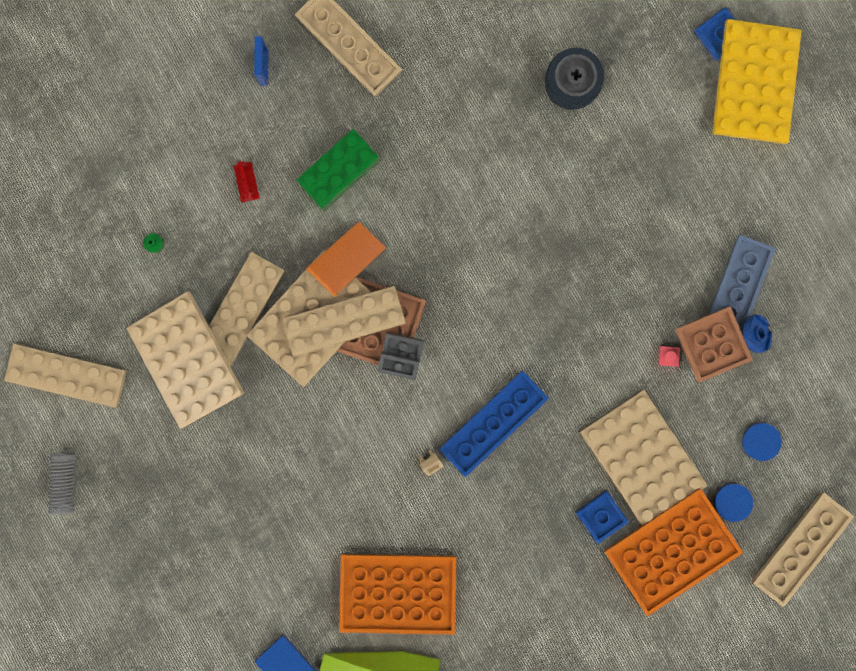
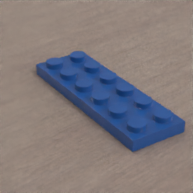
(493, 423)

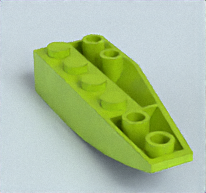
(378, 661)

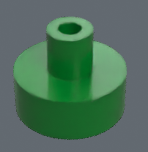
(153, 243)

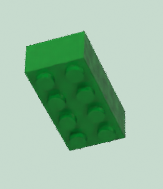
(338, 170)

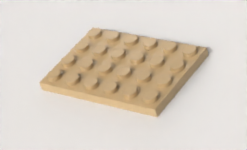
(301, 297)
(185, 360)
(642, 457)

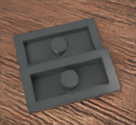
(400, 355)

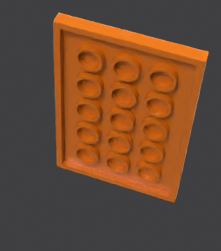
(673, 552)
(397, 594)

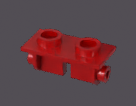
(246, 181)

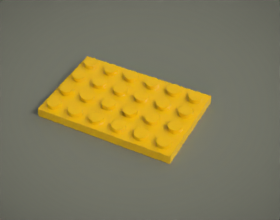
(756, 81)

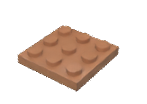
(713, 344)

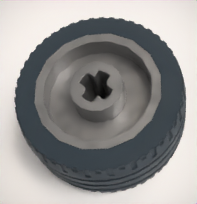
(560, 76)

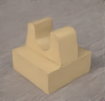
(431, 464)

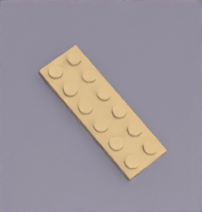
(349, 44)
(244, 304)
(343, 321)
(65, 375)
(802, 549)

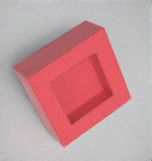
(669, 356)

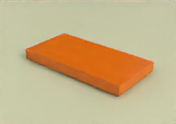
(346, 259)

